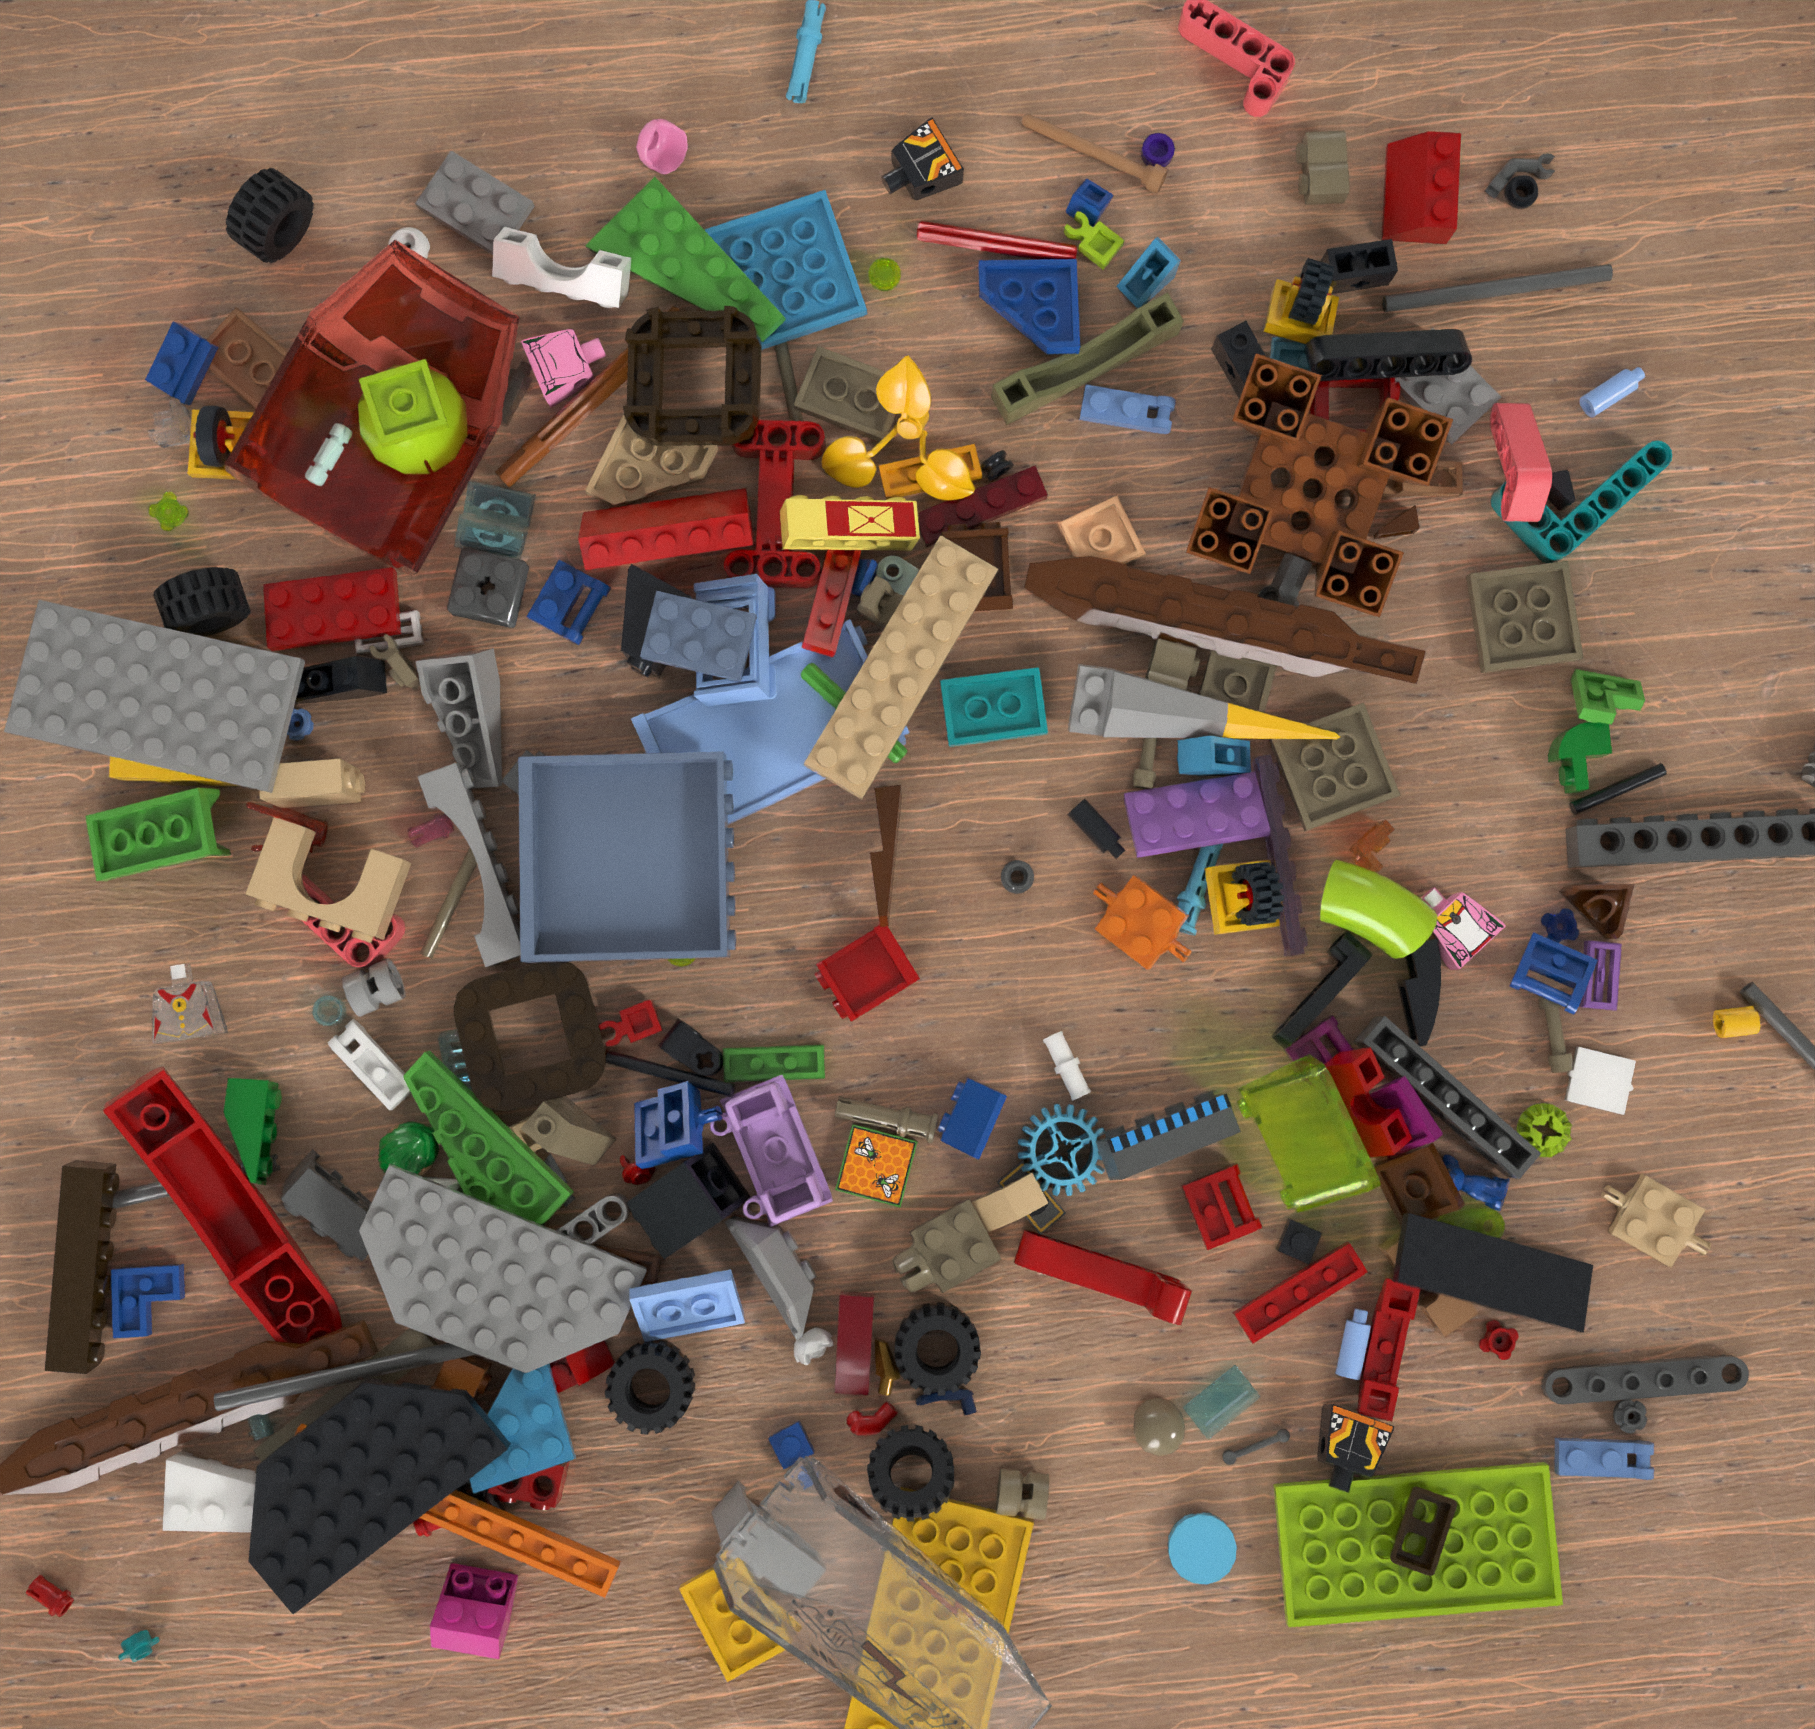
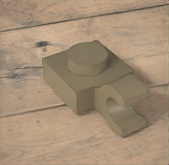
(402, 669)

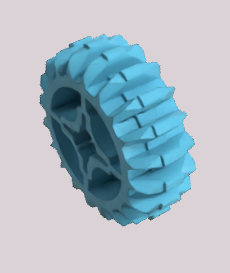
(1048, 1156)

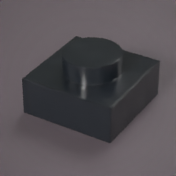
(1298, 1241)

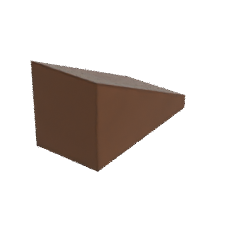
(1402, 525)

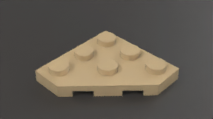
(639, 470)

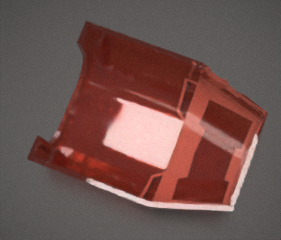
(382, 317)

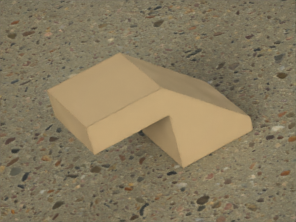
(1010, 1202)

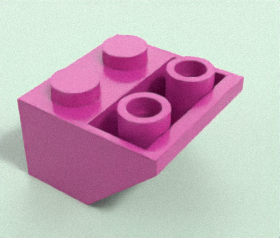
(473, 1611)

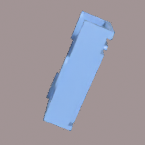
(762, 682)

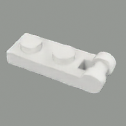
(371, 1064)

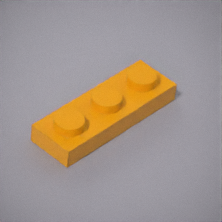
(900, 479)

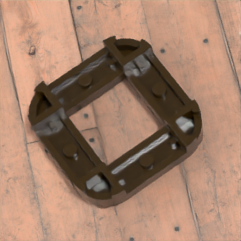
(693, 329)
(481, 1047)

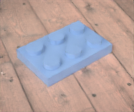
(687, 1305)

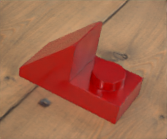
(581, 1366)

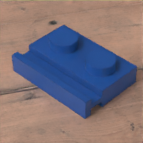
(181, 363)

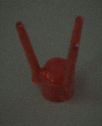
(314, 824)

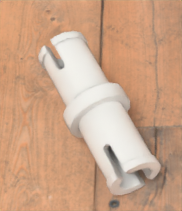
(1066, 1065)

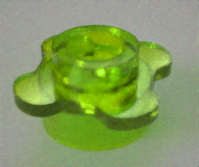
(175, 518)

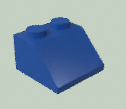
(972, 1117)

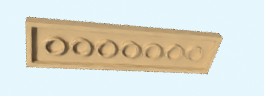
(900, 667)

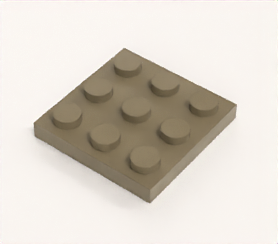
(1524, 617)
(1336, 775)

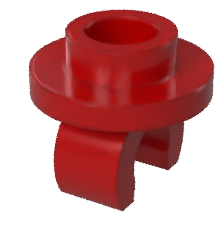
(633, 1173)

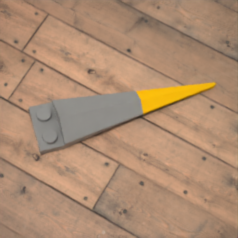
(1127, 705)

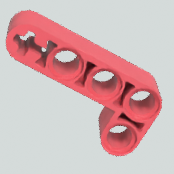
(1231, 51)
(1522, 460)
(347, 946)

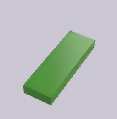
(770, 1062)

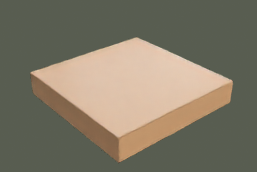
(1102, 533)

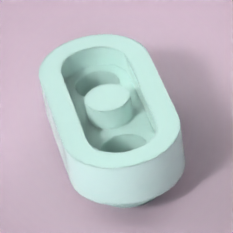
(906, 574)

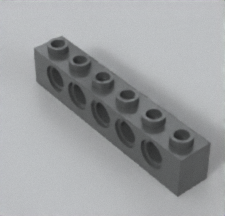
(1448, 1098)

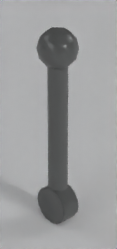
(1230, 1456)

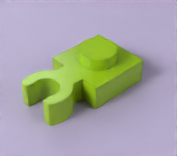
(1097, 242)

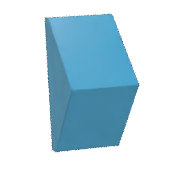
(1149, 273)

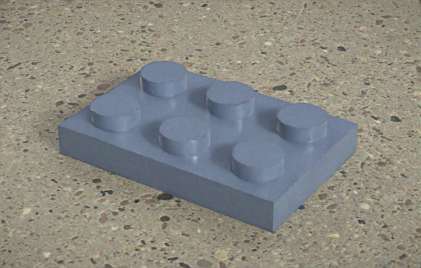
(698, 636)

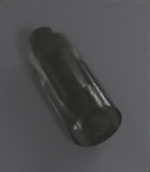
(517, 386)

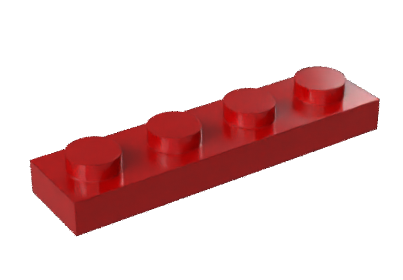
(831, 601)
(1300, 1292)

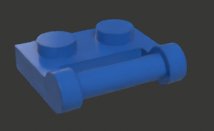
(559, 598)
(1558, 964)

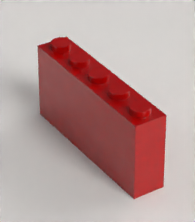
(665, 529)

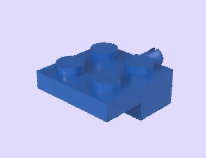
(671, 1125)

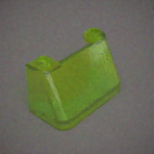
(1308, 1135)

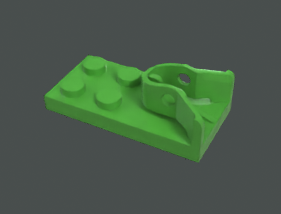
(154, 834)

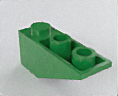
(251, 1116)

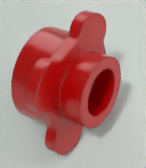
(1507, 1344)

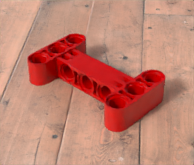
(774, 487)

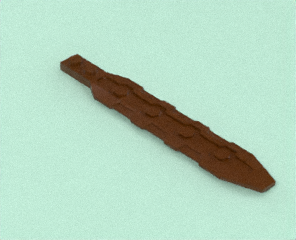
(1216, 619)
(170, 1414)

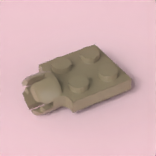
(946, 1250)

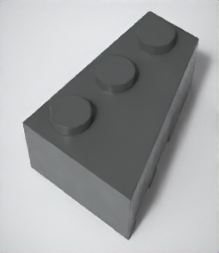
(327, 1204)

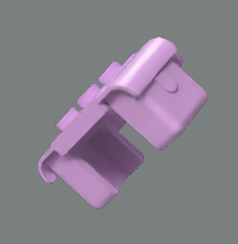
(775, 1151)

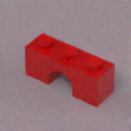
(1379, 1128)

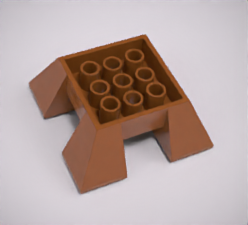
(1397, 447)

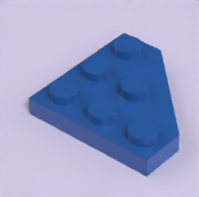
(1035, 299)

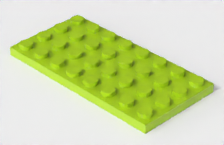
(1493, 1559)

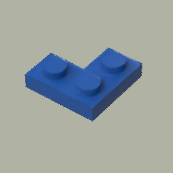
(135, 1290)

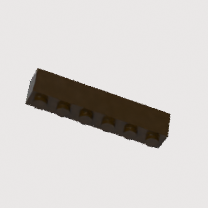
(81, 1267)

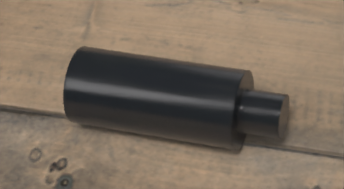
(1096, 828)

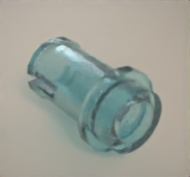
(260, 1426)

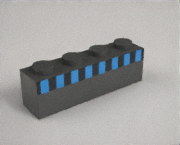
(1167, 1136)

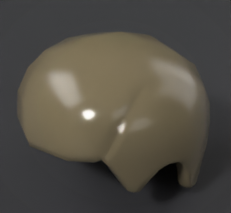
(1159, 1427)

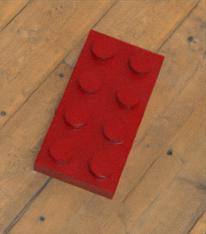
(331, 609)

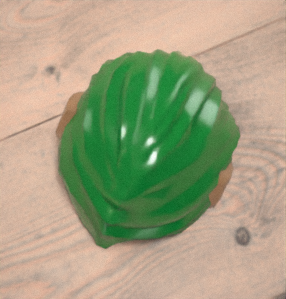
(408, 1147)

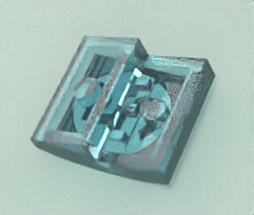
(495, 519)

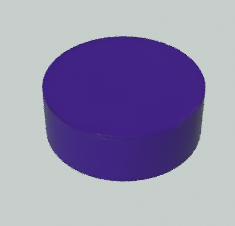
(1157, 149)

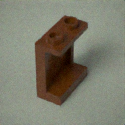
(990, 545)

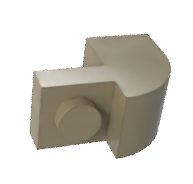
(879, 602)

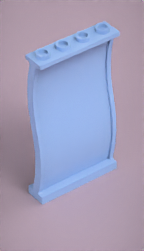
(762, 736)

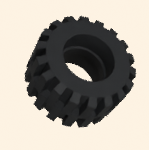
(269, 215)
(202, 601)
(943, 1377)
(633, 1410)
(905, 1443)

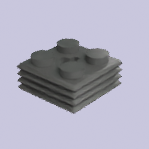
(499, 605)

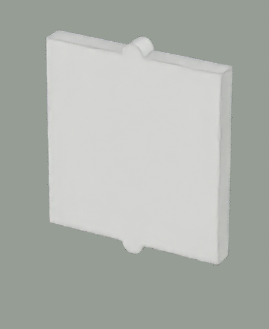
(1600, 1080)

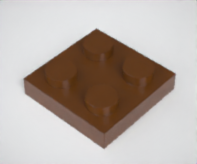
(1418, 1184)

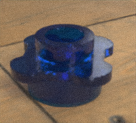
(1569, 924)

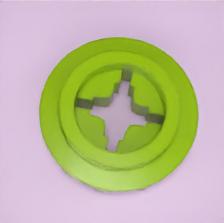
(1538, 1115)

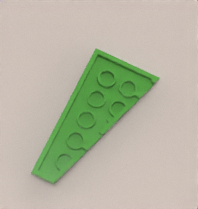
(682, 258)
(481, 1148)

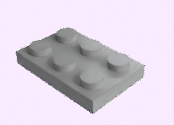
(473, 202)
(1458, 396)

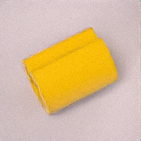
(1736, 1022)

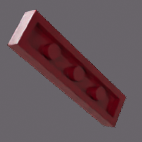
(983, 504)

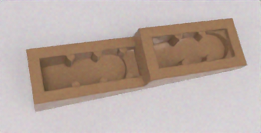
(1446, 481)

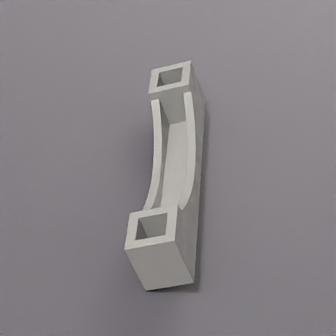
(452, 794)

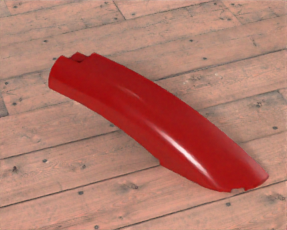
(224, 1209)

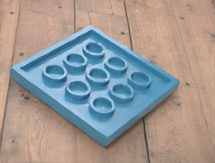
(796, 263)

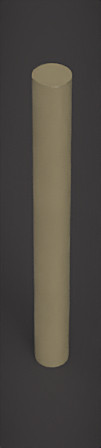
(788, 383)
(449, 905)

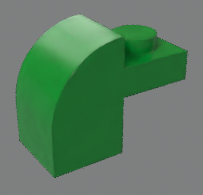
(1574, 747)

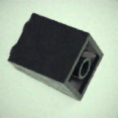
(638, 606)
(688, 1201)

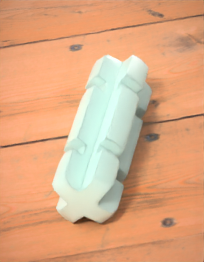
(328, 454)

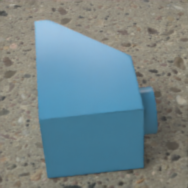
(1213, 756)

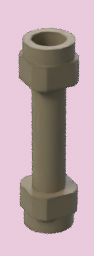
(1144, 776)
(1559, 1060)

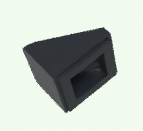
(1561, 490)

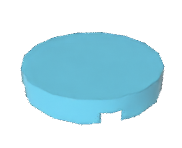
(1201, 1548)

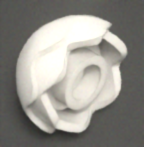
(412, 237)
(812, 1345)

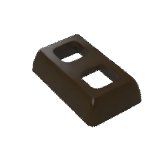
(1433, 1531)

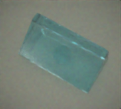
(1221, 1402)

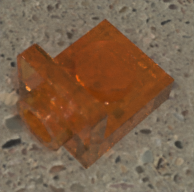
(1375, 840)

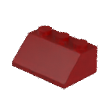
(1422, 188)

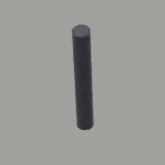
(1618, 788)

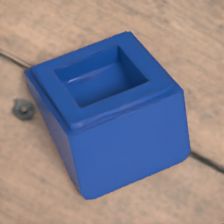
(1090, 200)
(864, 575)

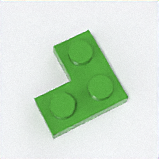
(1599, 695)

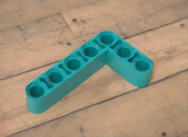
(1588, 510)

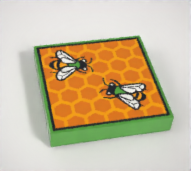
(876, 1165)

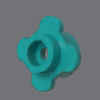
(138, 1646)

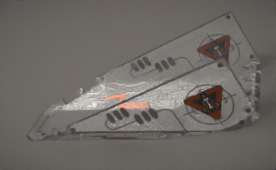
(873, 1610)

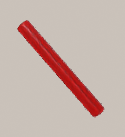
(994, 242)

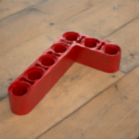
(1158, 1293)

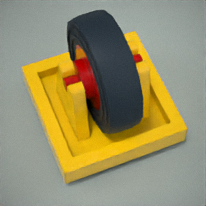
(213, 439)

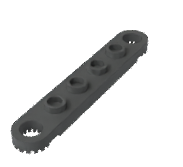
(1645, 1379)

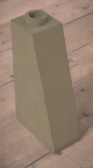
(568, 1131)

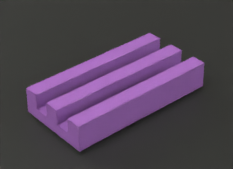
(1613, 978)

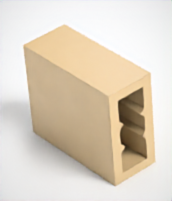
(315, 784)

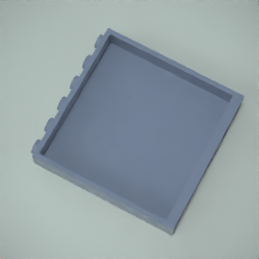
(625, 857)

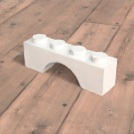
(522, 261)

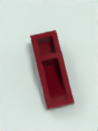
(854, 1343)

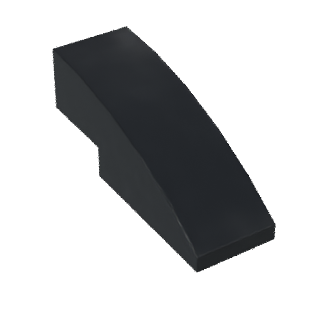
(1421, 991)

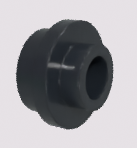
(1525, 184)

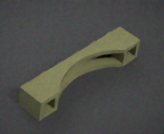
(1048, 381)

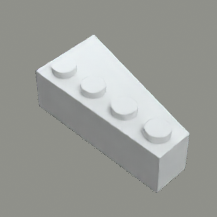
(207, 1495)

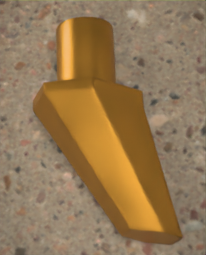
(885, 1367)

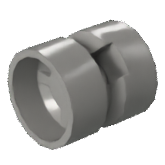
(363, 993)

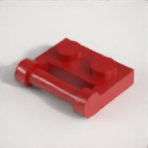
(1211, 1210)

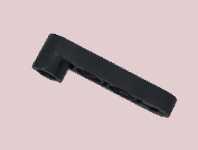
(1351, 958)

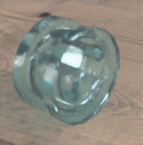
(333, 1020)

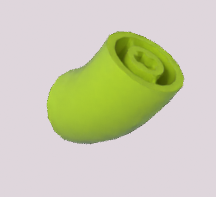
(1376, 909)

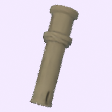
(902, 1121)

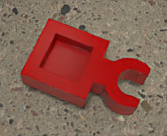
(637, 1023)

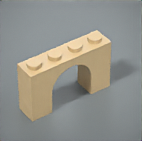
(280, 883)

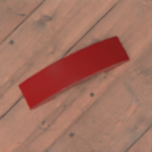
(1385, 1350)

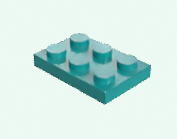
(993, 707)

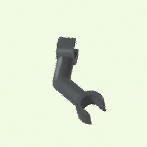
(1520, 165)

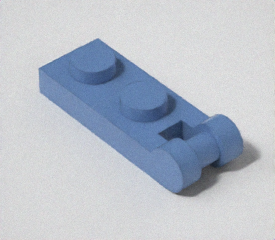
(1126, 409)
(1603, 1458)

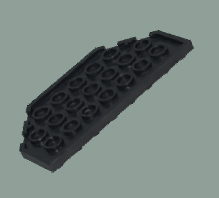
(361, 1480)

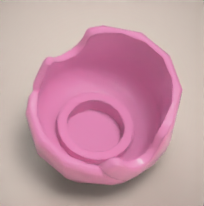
(662, 146)

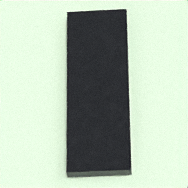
(1492, 1273)

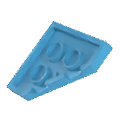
(533, 1423)

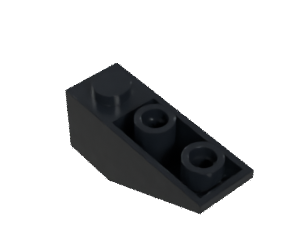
(342, 680)

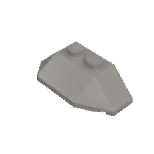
(778, 1268)

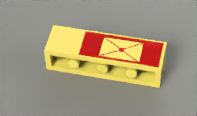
(849, 523)

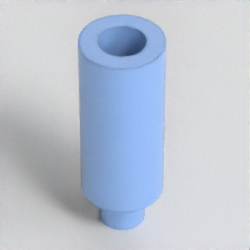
(1611, 391)
(1353, 1346)

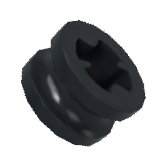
(996, 465)

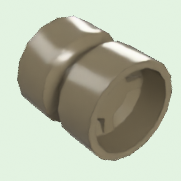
(1009, 1494)

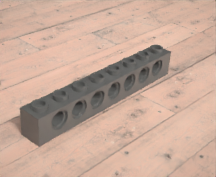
(1586, 851)

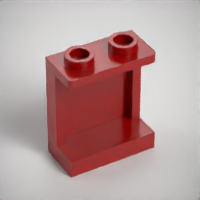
(866, 973)

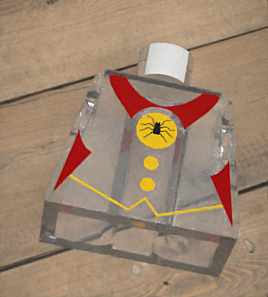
(185, 1009)

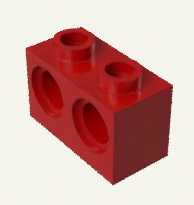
(529, 1490)

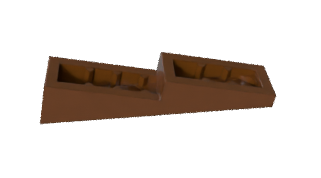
(883, 862)

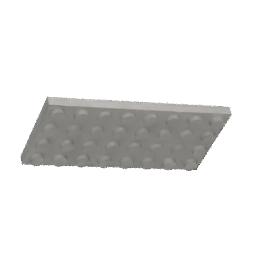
(155, 696)

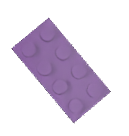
(1196, 814)

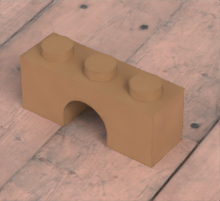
(1441, 1311)

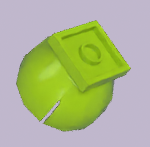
(412, 418)

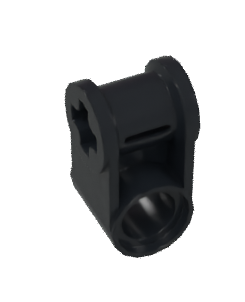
(688, 1045)

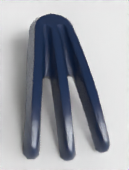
(964, 1395)

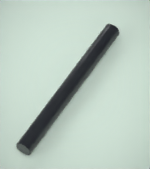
(670, 1073)

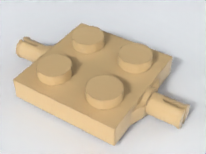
(1656, 1220)

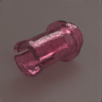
(433, 829)

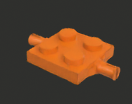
(1142, 922)

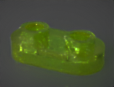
(1474, 1219)

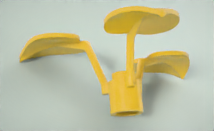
(903, 392)

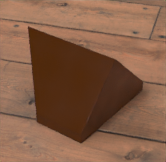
(1602, 905)

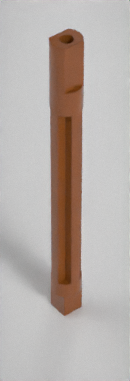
(566, 419)

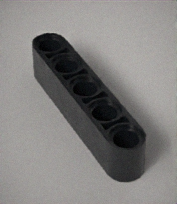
(1388, 354)

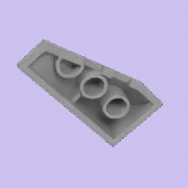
(467, 702)

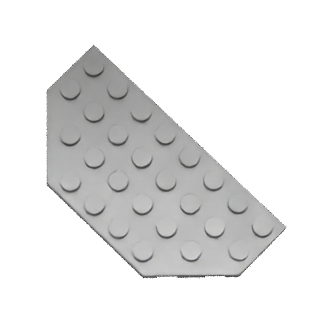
(491, 1275)

